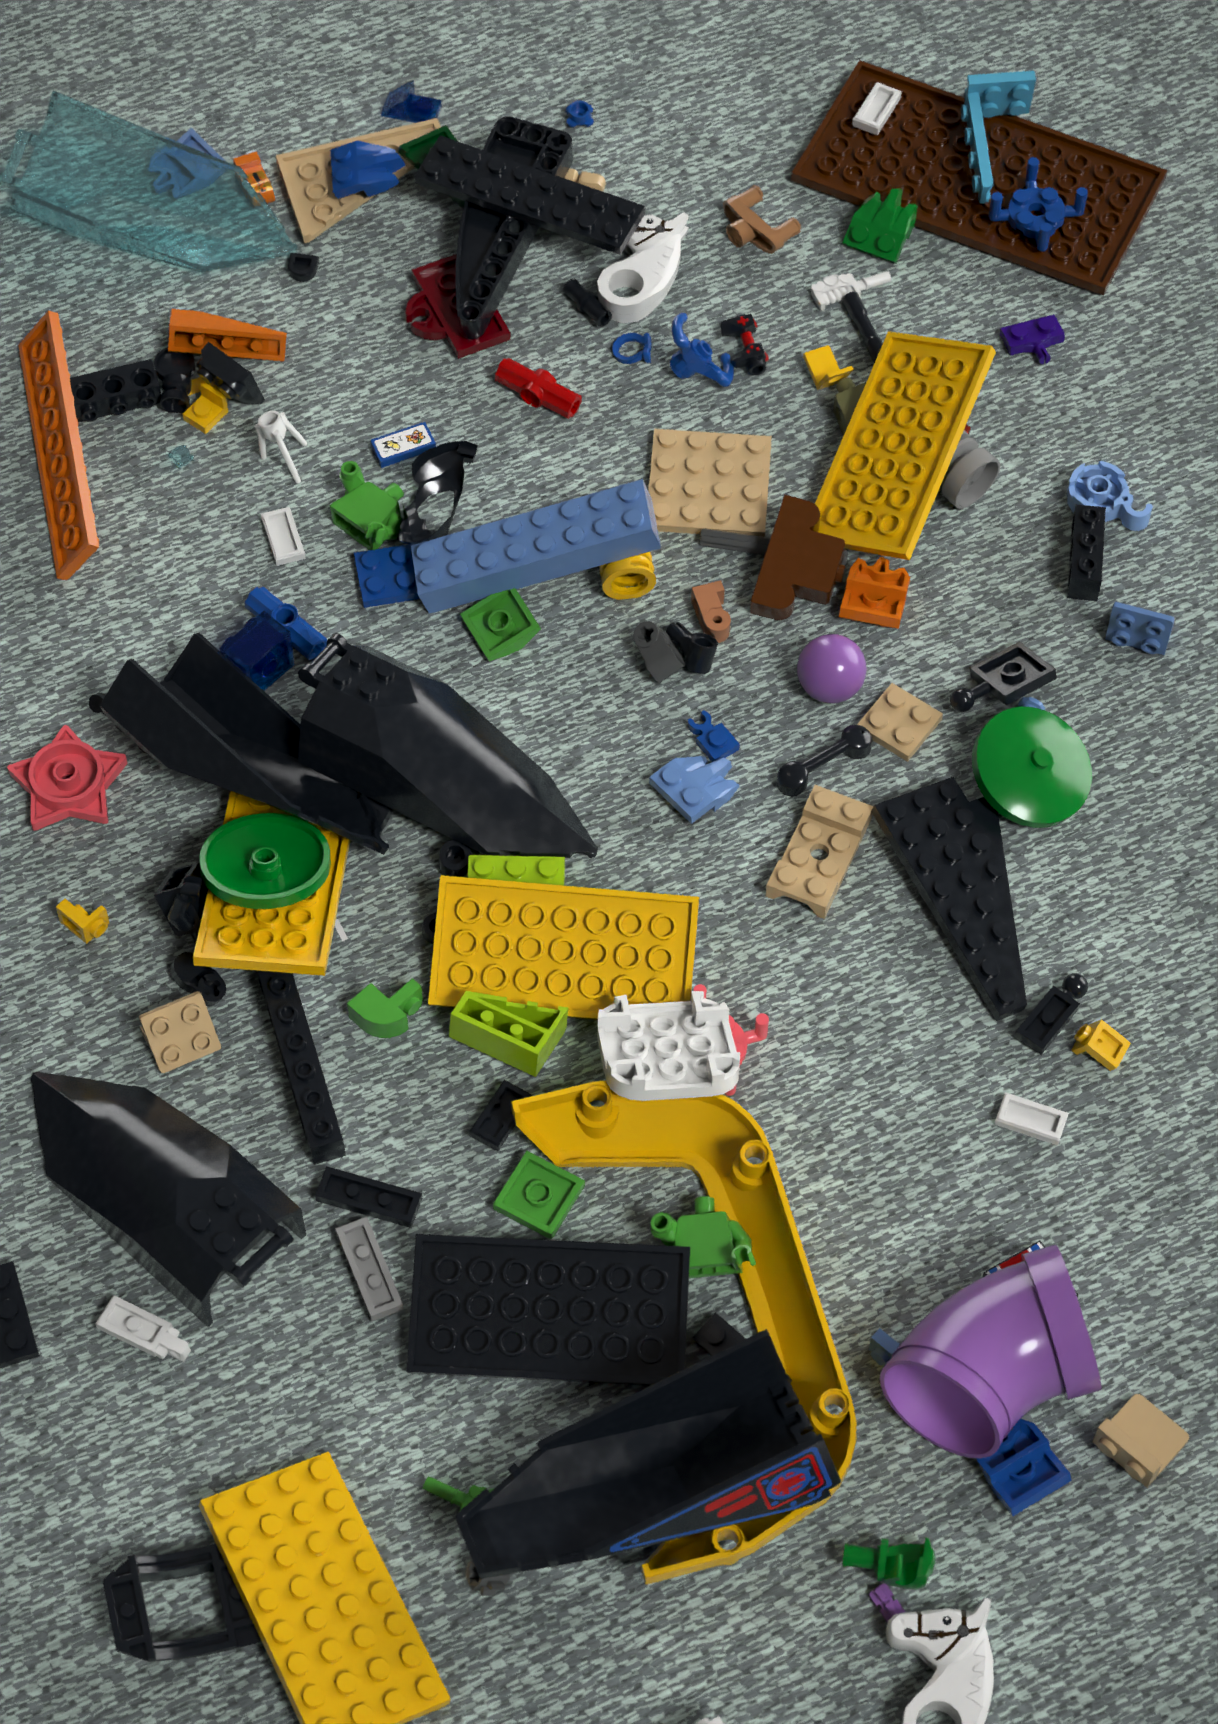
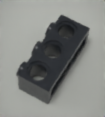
(115, 390)
(1086, 552)

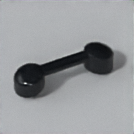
(793, 775)
(449, 867)

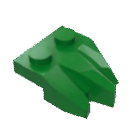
(881, 226)

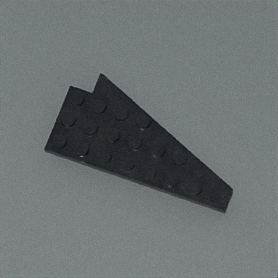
(961, 873)

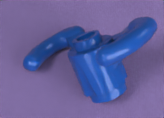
(696, 357)

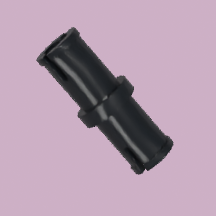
(587, 302)

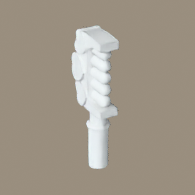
(835, 287)

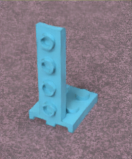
(989, 97)

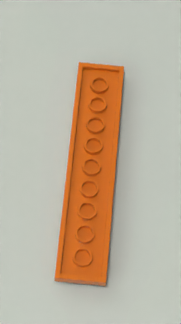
(58, 446)

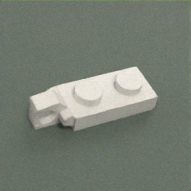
(142, 1330)

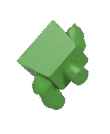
(366, 510)
(714, 1240)

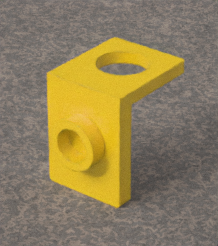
(824, 367)

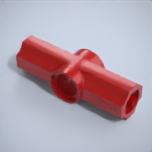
(538, 388)

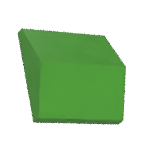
(501, 623)

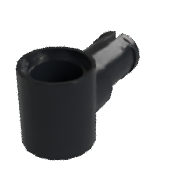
(697, 647)

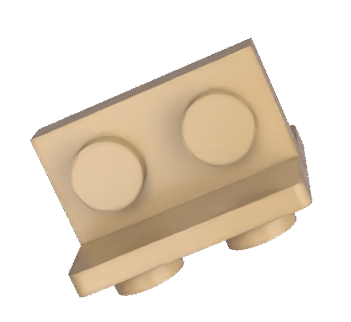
(179, 1032)

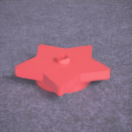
(68, 780)

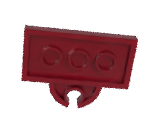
(438, 303)

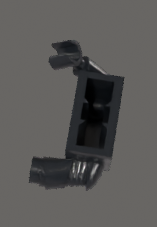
(183, 899)

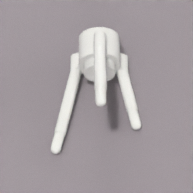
(273, 426)

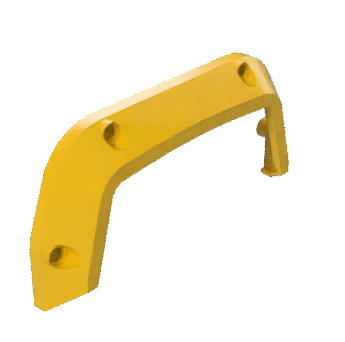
(714, 1142)

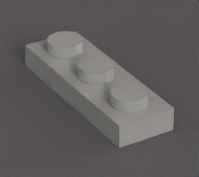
(369, 1269)

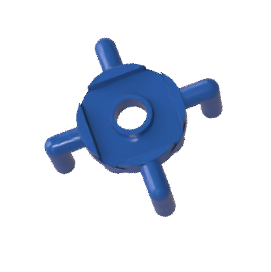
(1038, 199)

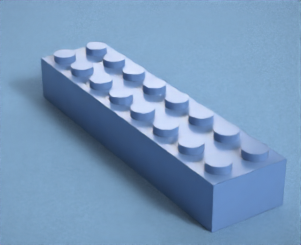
(535, 546)

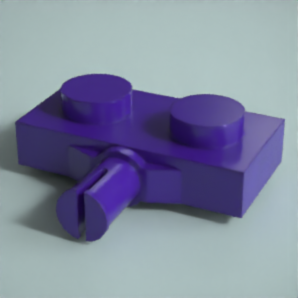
(1033, 337)

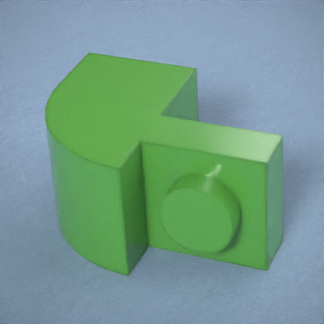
(385, 1016)

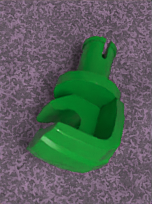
(897, 1565)

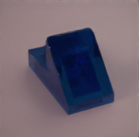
(407, 106)

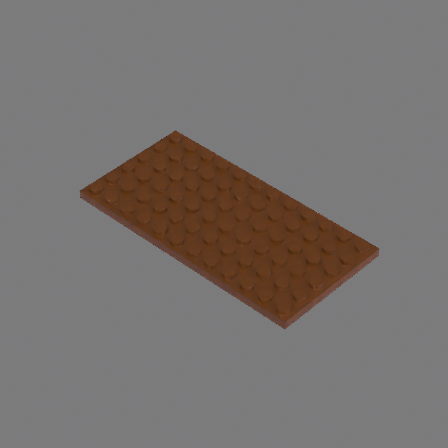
(928, 159)

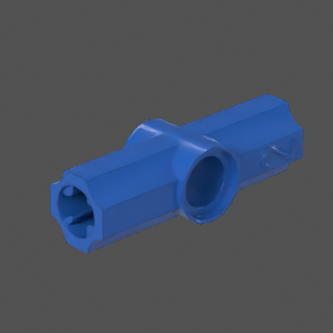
(303, 635)

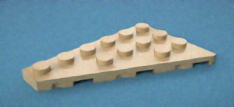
(309, 178)

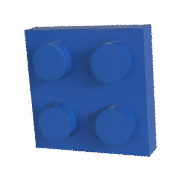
(386, 575)

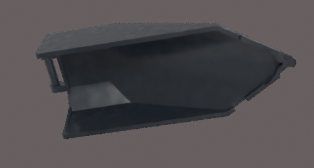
(232, 734)
(430, 756)
(160, 1185)

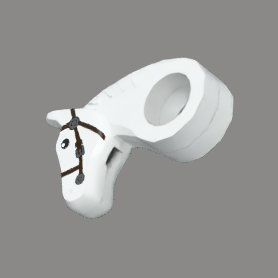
(649, 269)
(959, 1653)

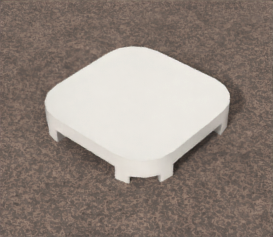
(668, 1049)

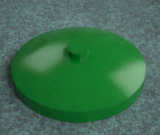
(1031, 767)
(265, 861)

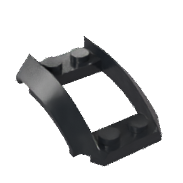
(130, 1615)

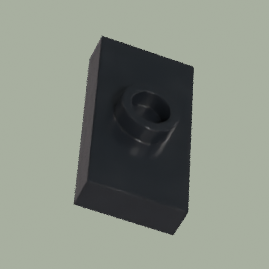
(497, 1118)

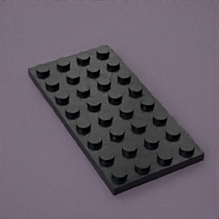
(548, 1309)

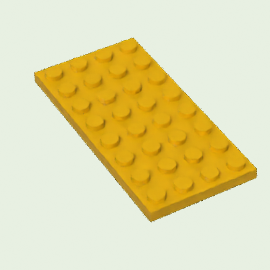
(901, 442)
(273, 939)
(561, 945)
(323, 1598)

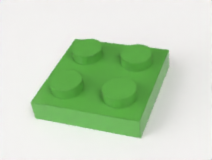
(539, 1195)

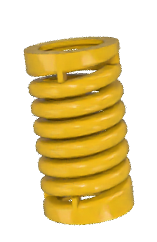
(622, 574)

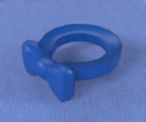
(643, 340)

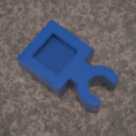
(713, 740)

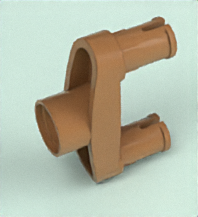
(749, 227)

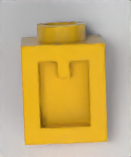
(207, 408)
(80, 922)
(1101, 1043)

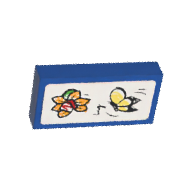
(402, 444)

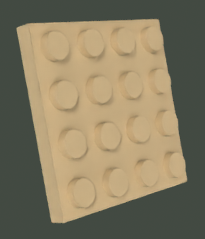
(710, 481)

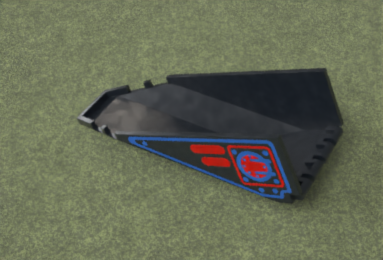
(657, 1467)

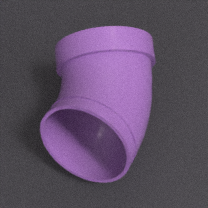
(993, 1356)

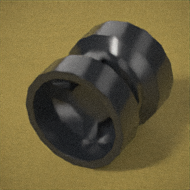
(176, 392)

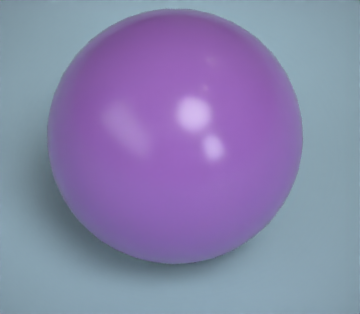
(831, 668)

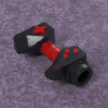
(753, 353)

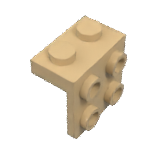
(1141, 1439)

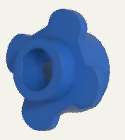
(579, 114)

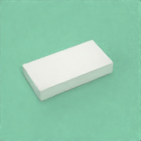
(876, 108)
(283, 536)
(1031, 1118)

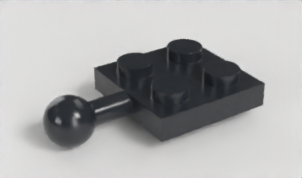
(1006, 676)

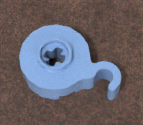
(1105, 487)

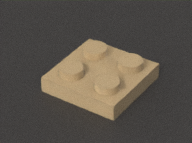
(900, 721)

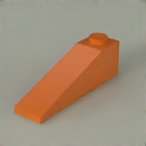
(194, 329)

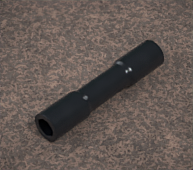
(860, 316)

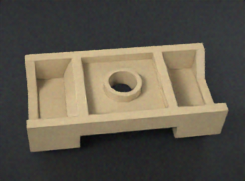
(828, 824)

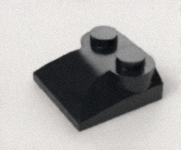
(229, 376)

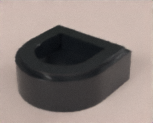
(302, 266)

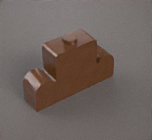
(797, 562)

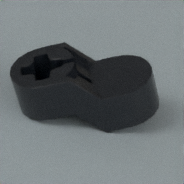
(197, 978)

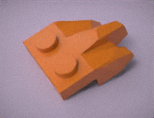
(875, 593)

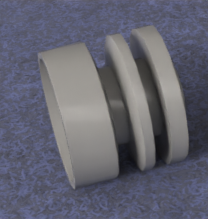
(969, 473)

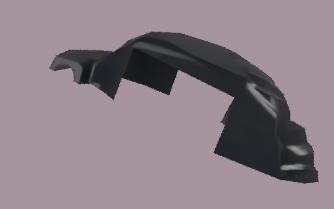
(435, 472)

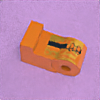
(256, 175)

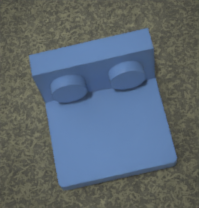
(1139, 628)

